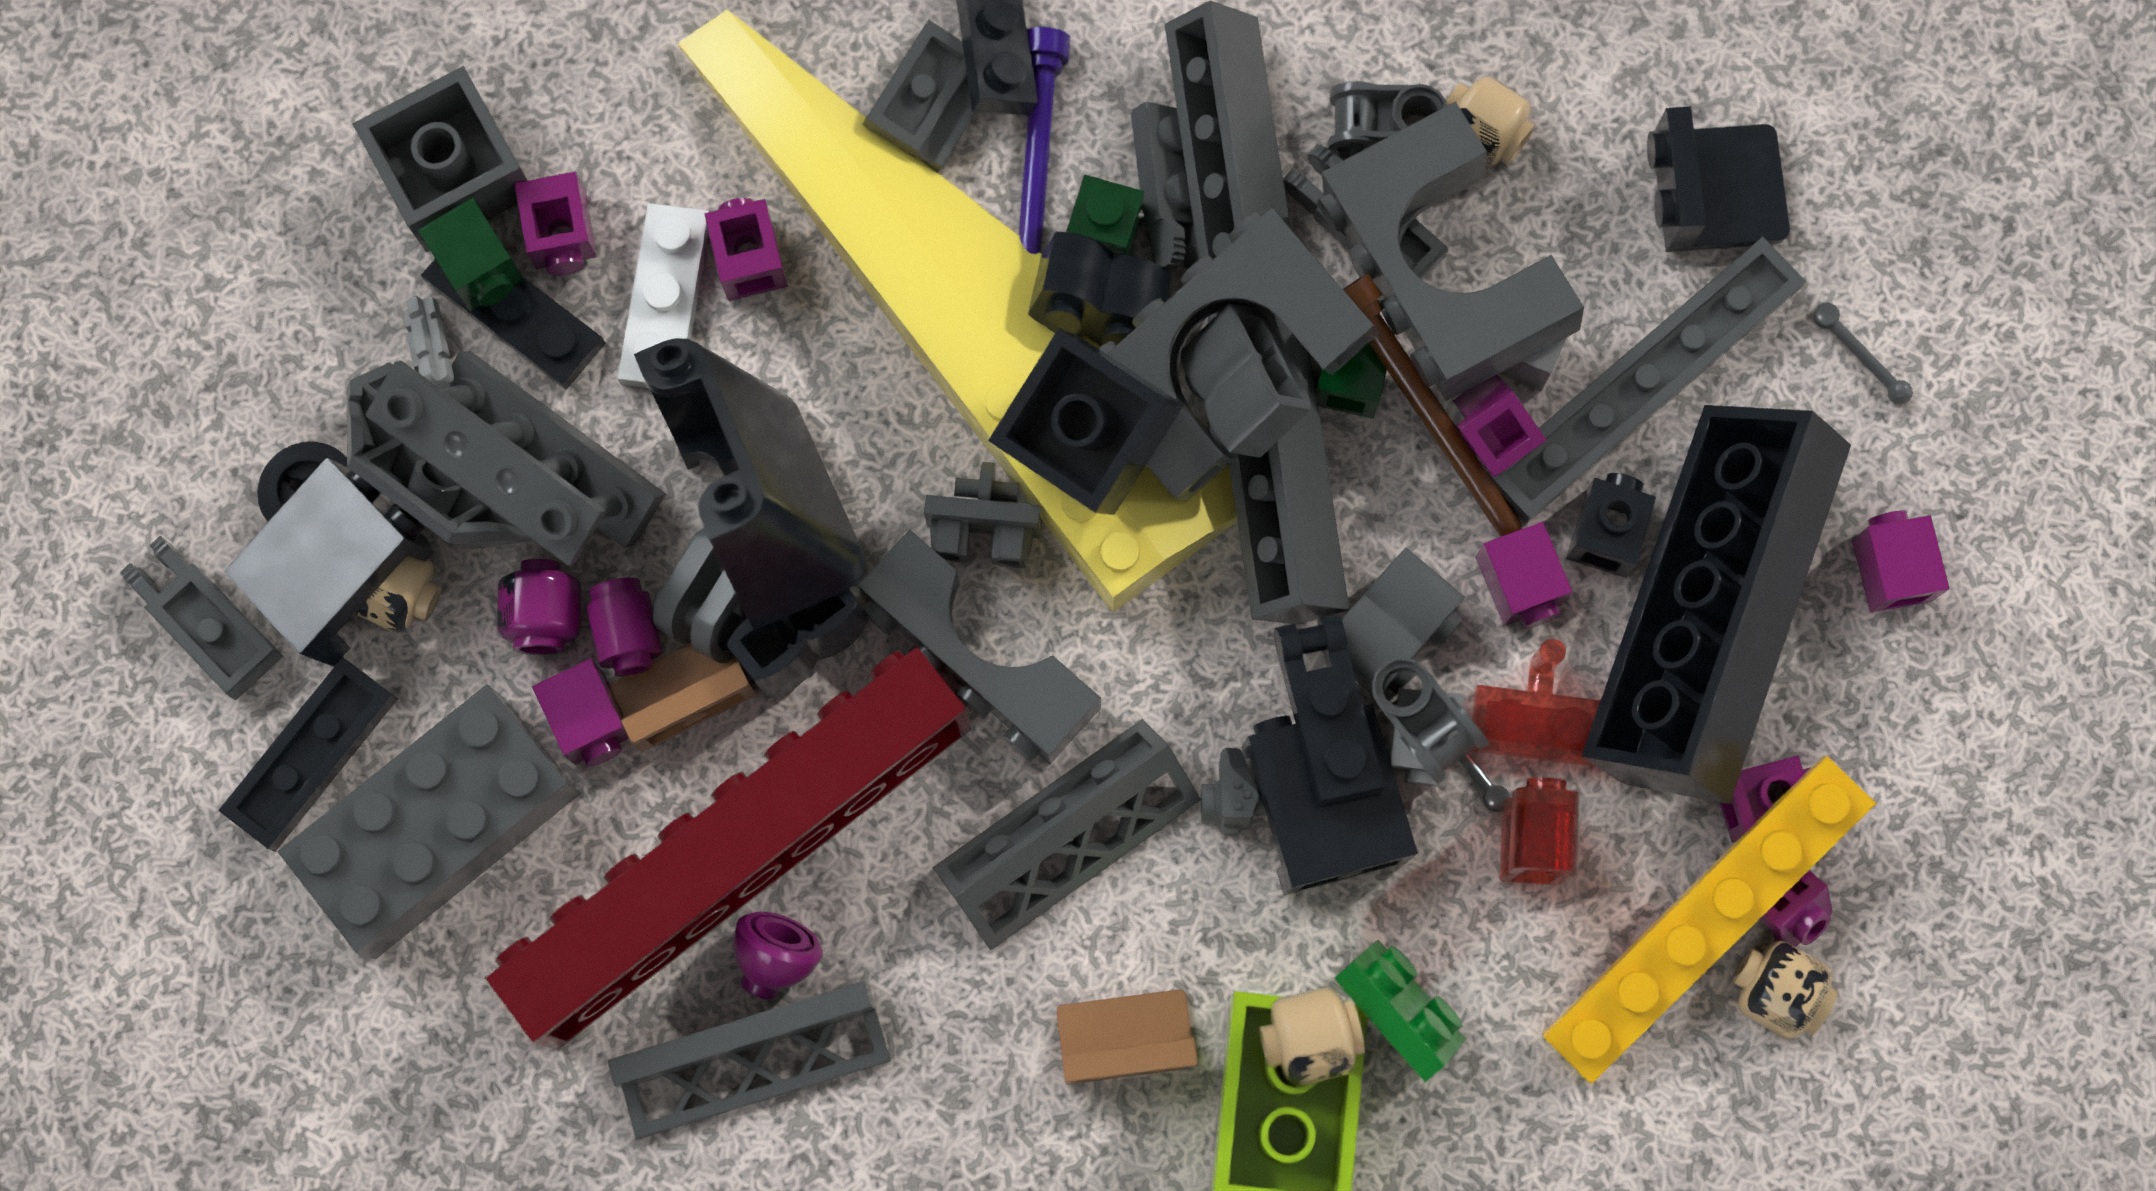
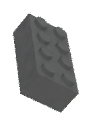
(428, 823)

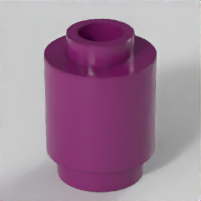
(623, 626)

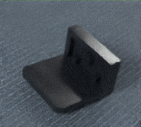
(1716, 184)

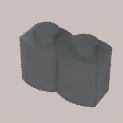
(1244, 380)
(1399, 618)

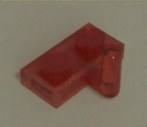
(1535, 720)

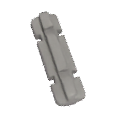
(428, 341)

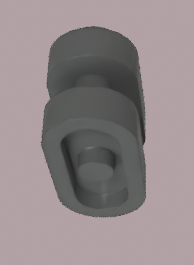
(699, 602)

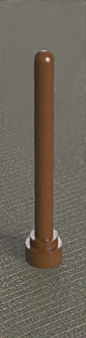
(1431, 412)

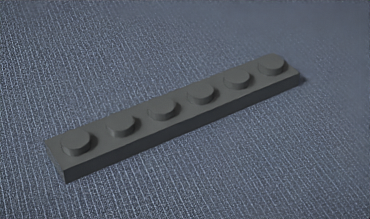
(1649, 377)

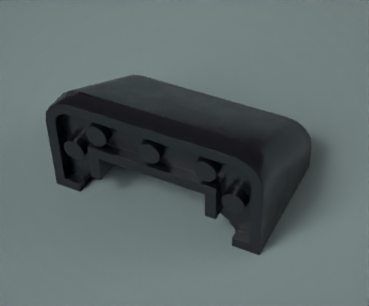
(775, 507)

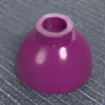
(773, 953)

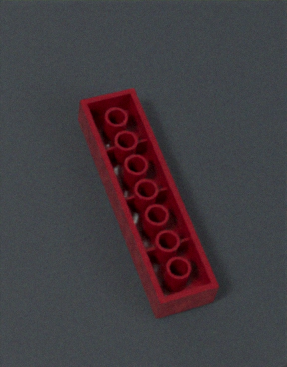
(729, 850)

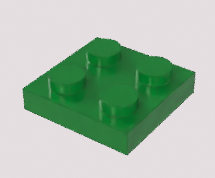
(1415, 1025)

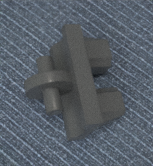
(1011, 523)

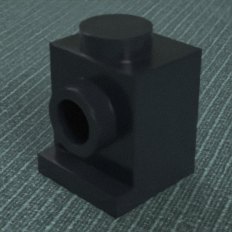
(1600, 542)

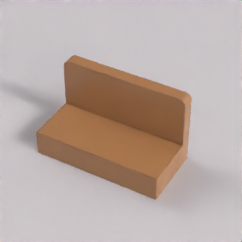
(678, 695)
(1125, 1036)

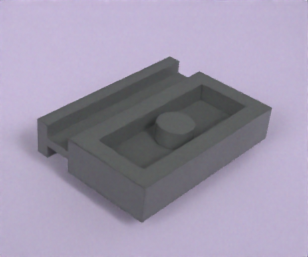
(926, 98)

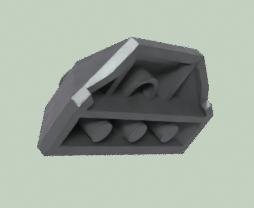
(415, 482)

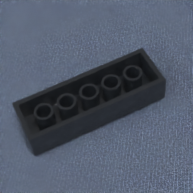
(1717, 601)

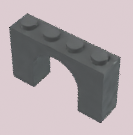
(1261, 270)
(1455, 334)

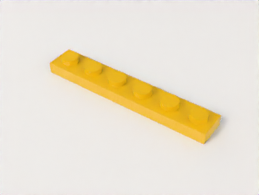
(1708, 918)

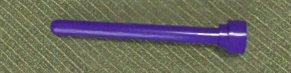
(1048, 53)

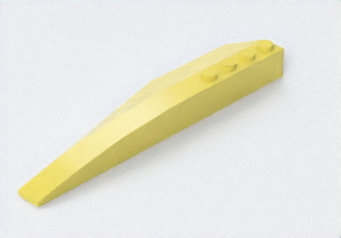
(950, 288)

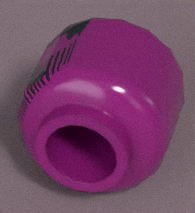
(539, 608)

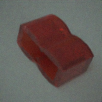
(1540, 833)

